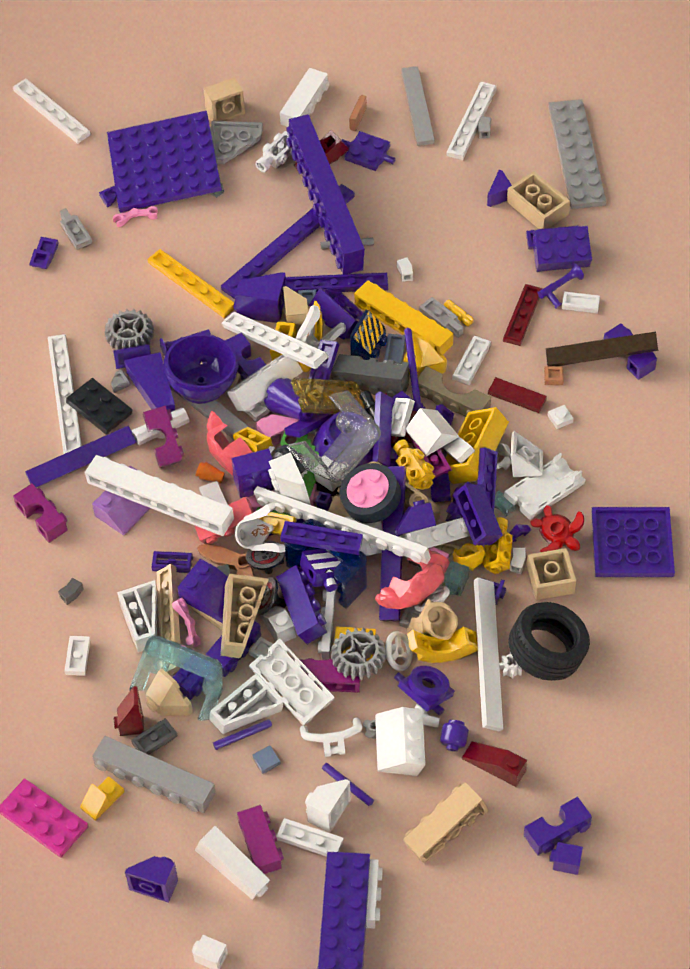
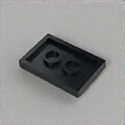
(99, 406)

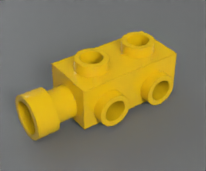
(417, 470)
(499, 553)

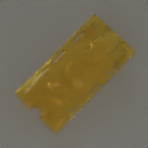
(316, 394)

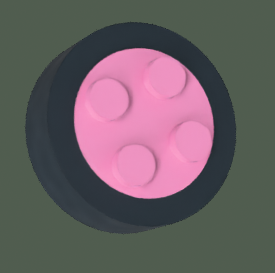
(370, 493)

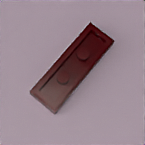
(517, 395)

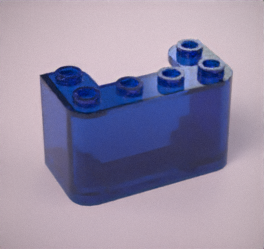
(349, 572)

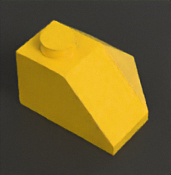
(427, 356)

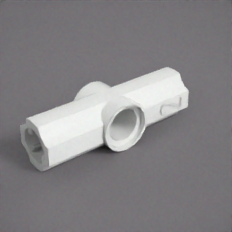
(142, 435)

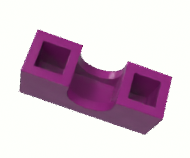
(159, 420)
(33, 501)

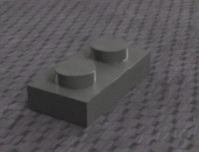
(154, 737)

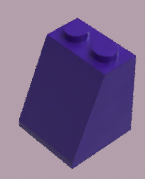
(261, 297)

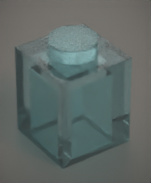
(456, 578)

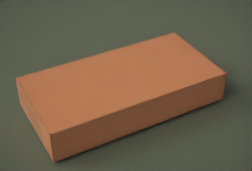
(358, 113)

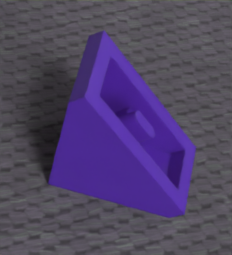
(498, 190)

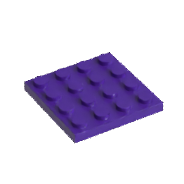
(632, 542)

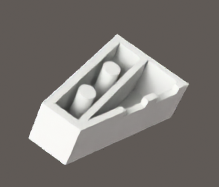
(140, 612)
(246, 705)

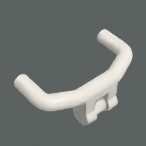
(332, 737)

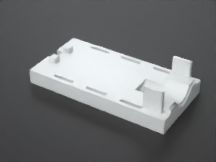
(538, 491)
(292, 682)

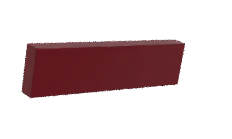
(522, 315)

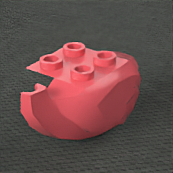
(220, 446)
(414, 591)

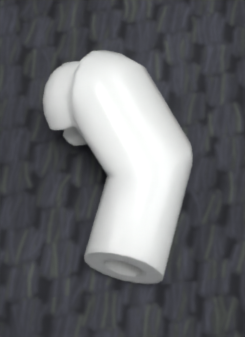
(428, 720)

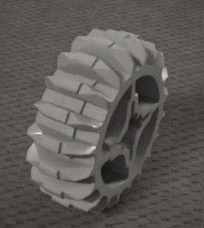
(129, 326)
(365, 645)

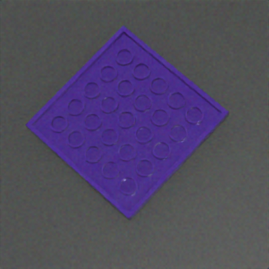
(163, 161)

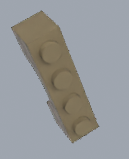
(433, 389)

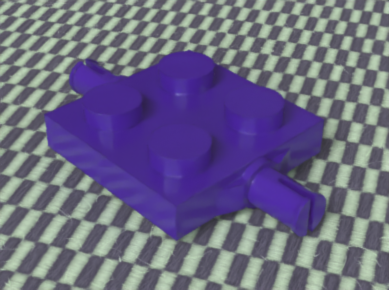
(368, 151)

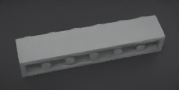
(154, 774)

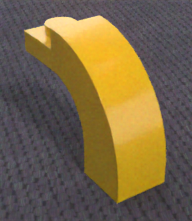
(439, 650)

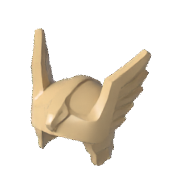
(435, 620)

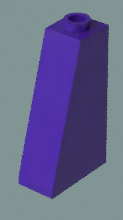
(150, 380)

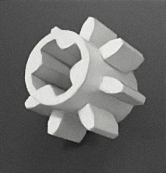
(510, 666)

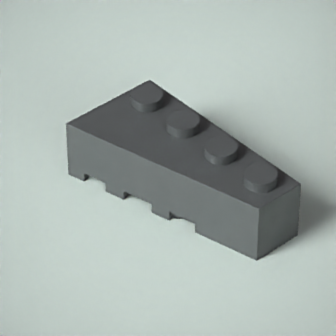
(372, 375)

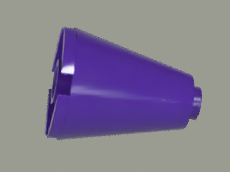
(284, 401)

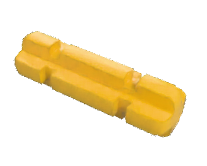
(467, 319)

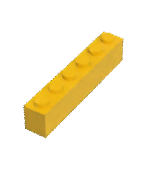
(400, 316)

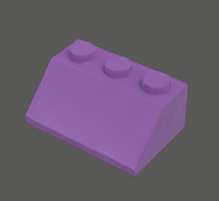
(118, 511)

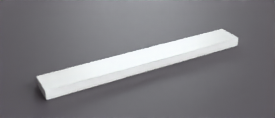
(275, 340)
(63, 388)
(488, 655)

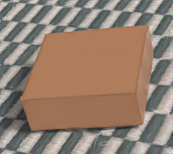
(553, 375)

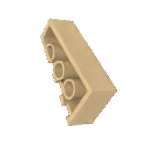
(241, 606)
(445, 822)

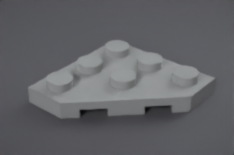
(234, 138)

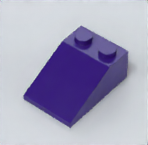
(204, 589)

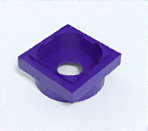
(422, 695)

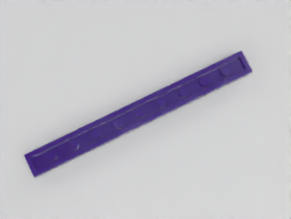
(280, 246)

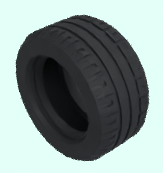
(559, 622)

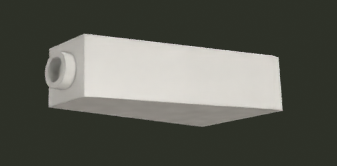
(232, 863)

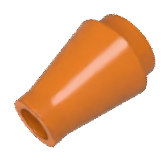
(208, 472)

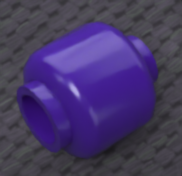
(454, 735)

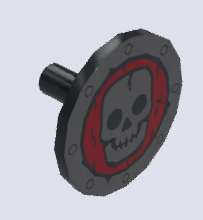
(265, 559)
(270, 597)

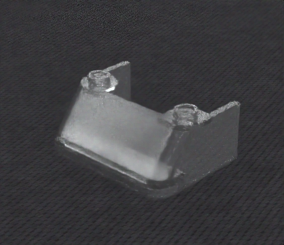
(346, 452)

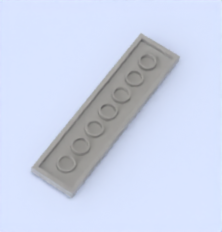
(577, 154)

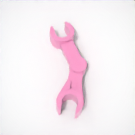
(151, 212)
(181, 608)

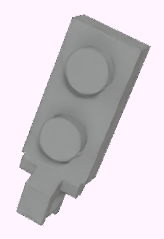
(74, 230)
(442, 315)

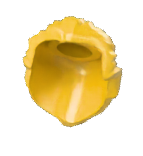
(469, 555)

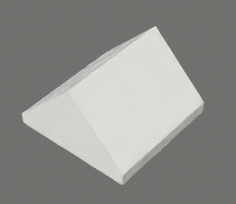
(430, 430)
(525, 457)

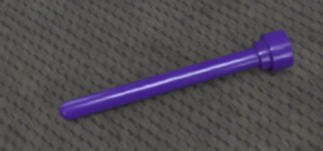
(413, 370)

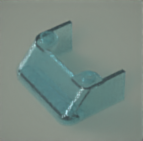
(162, 652)

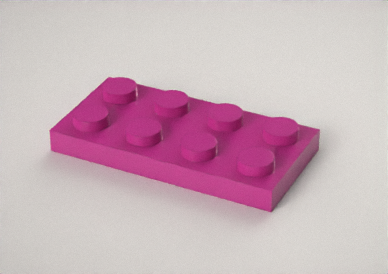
(42, 817)

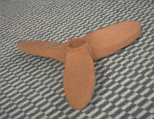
(224, 556)

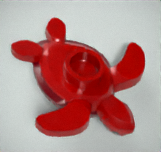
(559, 530)

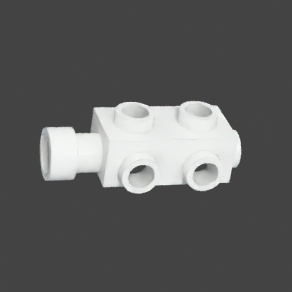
(274, 153)

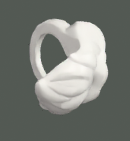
(505, 451)

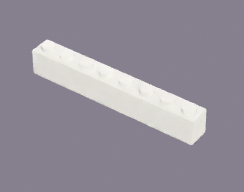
(159, 495)

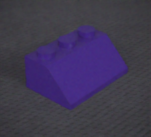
(337, 309)

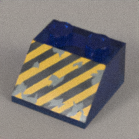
(368, 337)

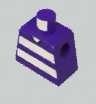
(320, 568)

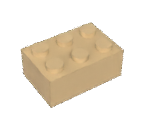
(538, 201)

